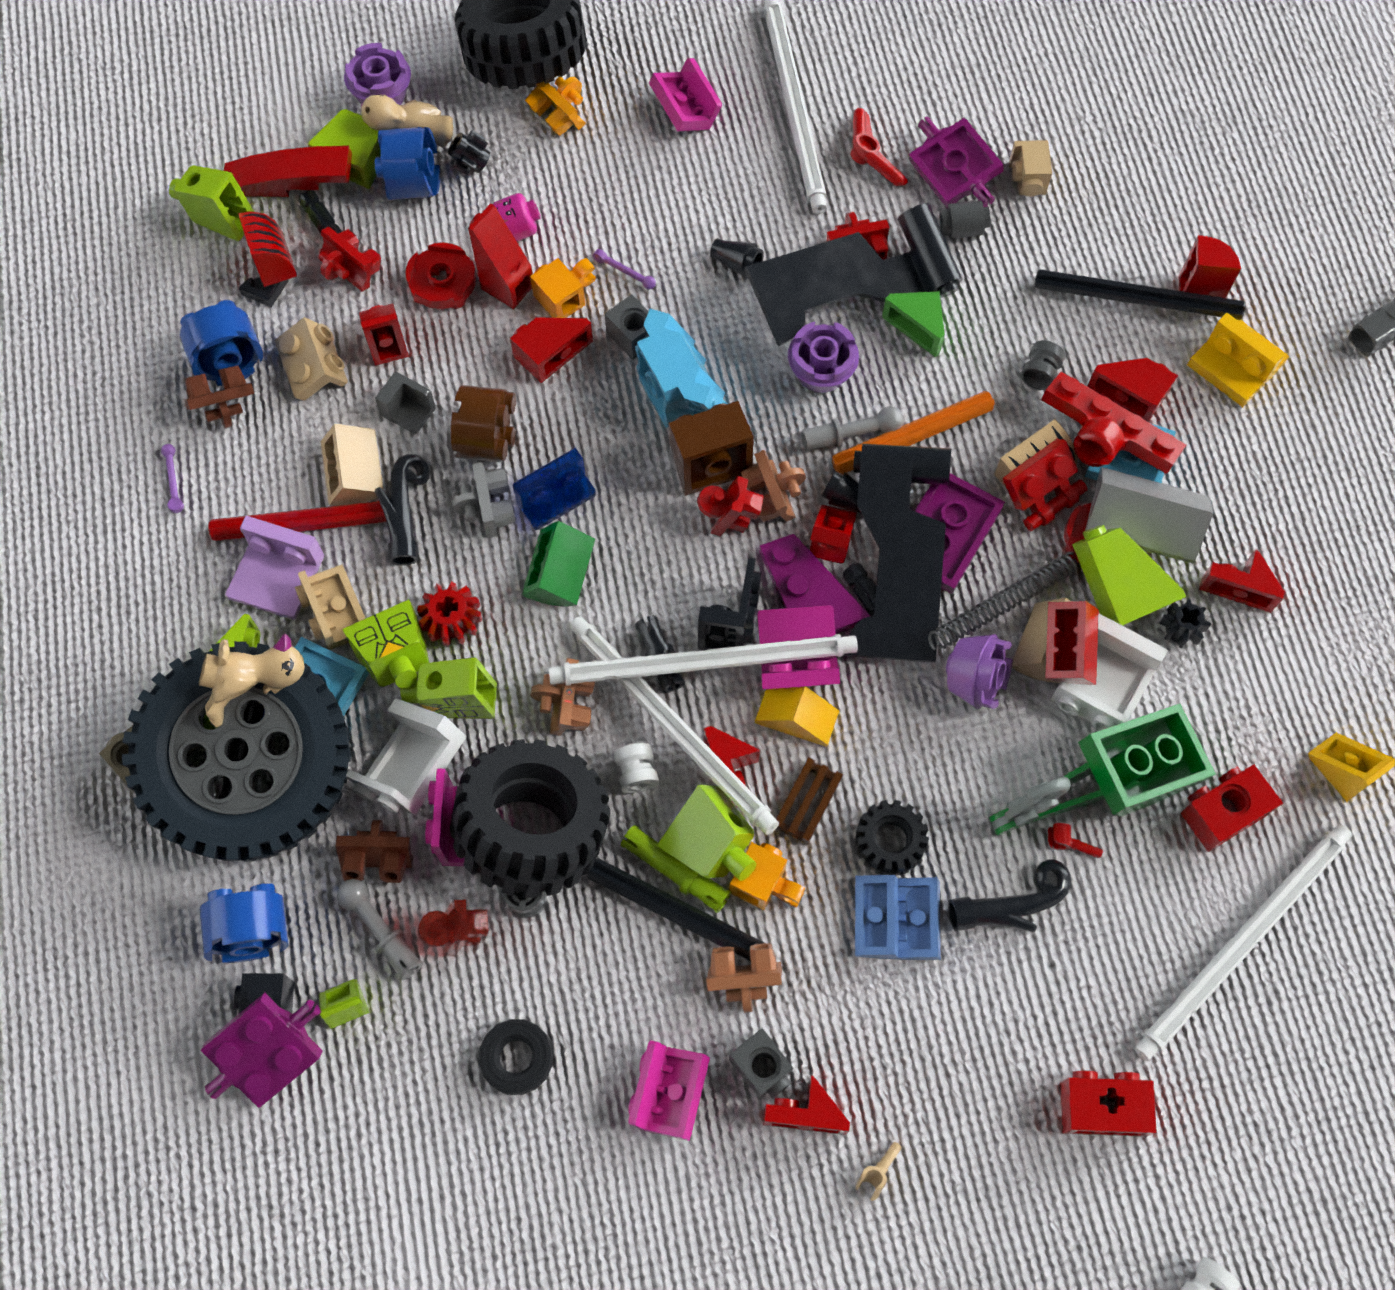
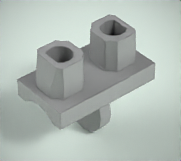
(493, 513)

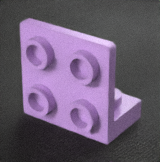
(272, 567)

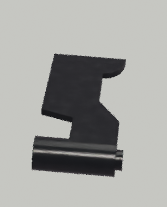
(851, 268)
(908, 551)

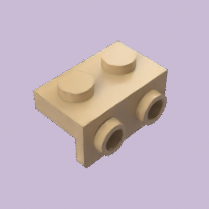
(310, 358)
(331, 603)

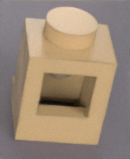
(1031, 166)

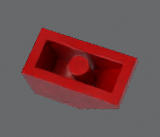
(383, 334)
(550, 343)
(1134, 384)

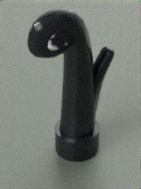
(396, 508)
(1008, 910)

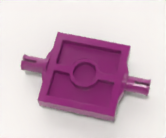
(955, 162)
(262, 1050)

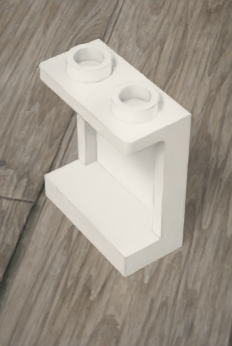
(1123, 673)
(409, 759)

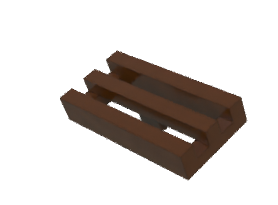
(822, 772)

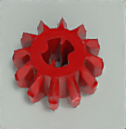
(438, 607)

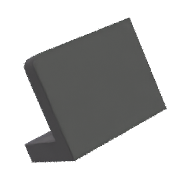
(405, 402)

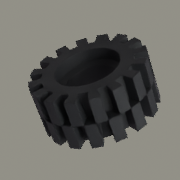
(891, 815)

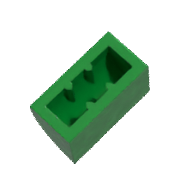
(558, 565)

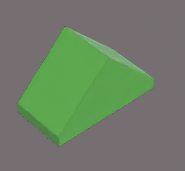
(917, 317)

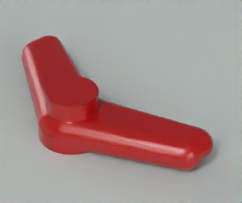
(867, 149)

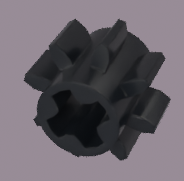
(469, 152)
(1188, 613)

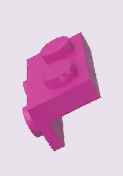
(687, 97)
(668, 1091)

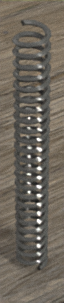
(1063, 558)

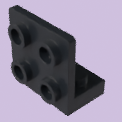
(727, 628)

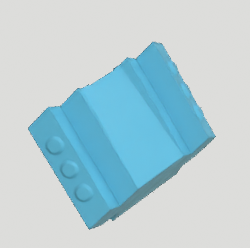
(674, 370)

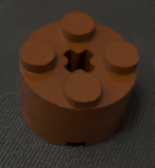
(483, 423)

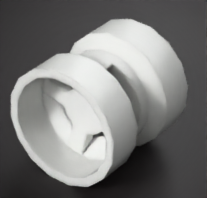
(636, 768)
(1211, 1277)

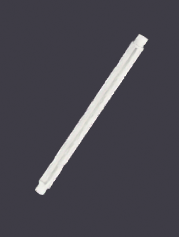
(795, 106)
(702, 660)
(724, 778)
(1242, 943)

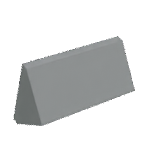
(1151, 513)

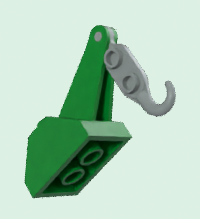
(1132, 764)

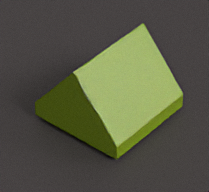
(342, 1004)

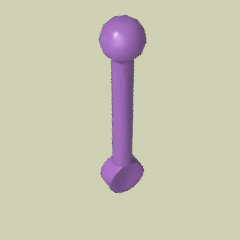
(648, 282)
(174, 504)

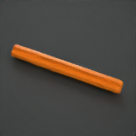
(922, 428)

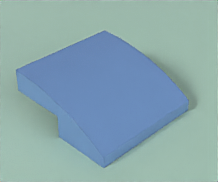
(897, 917)

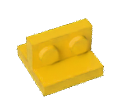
(1237, 359)

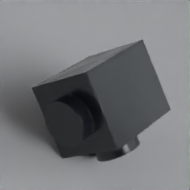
(275, 985)

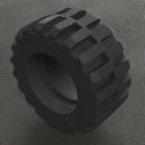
(520, 40)
(522, 859)

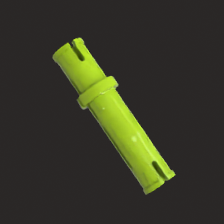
(689, 881)

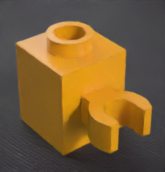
(561, 289)
(766, 879)

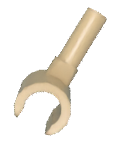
(876, 1174)

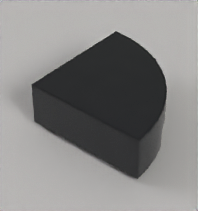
(256, 291)

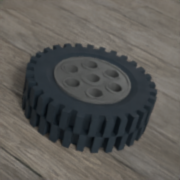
(245, 822)

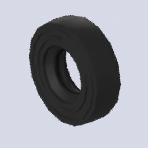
(533, 1075)

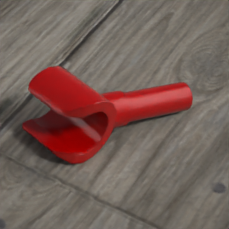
(1060, 839)

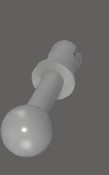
(830, 434)
(354, 897)

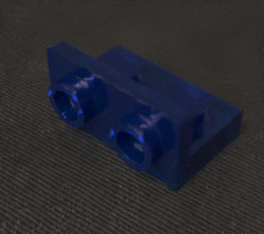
(553, 489)

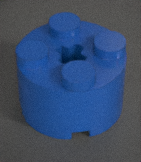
(408, 163)
(220, 339)
(243, 923)

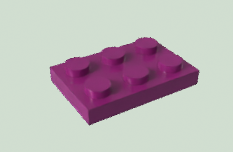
(968, 519)

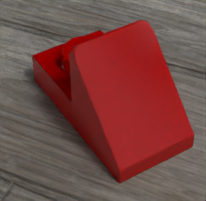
(832, 533)
(1252, 586)
(731, 751)
(818, 1116)

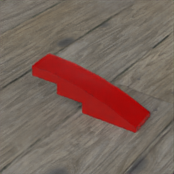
(291, 169)

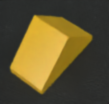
(798, 714)
(1349, 764)

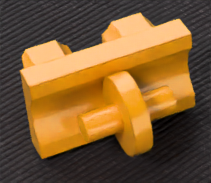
(565, 114)

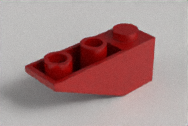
(499, 259)

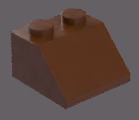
(711, 446)

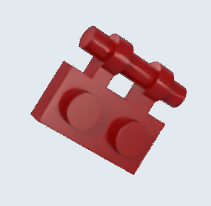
(1039, 476)

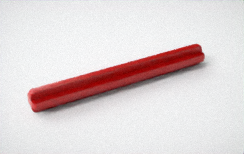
(303, 519)

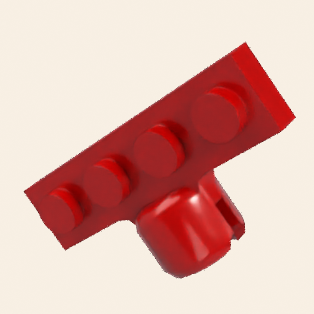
(1110, 427)

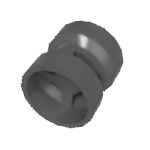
(1044, 361)
(525, 906)

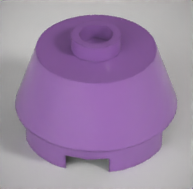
(377, 72)
(823, 356)
(979, 670)

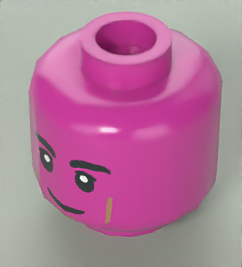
(519, 215)

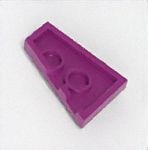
(806, 582)

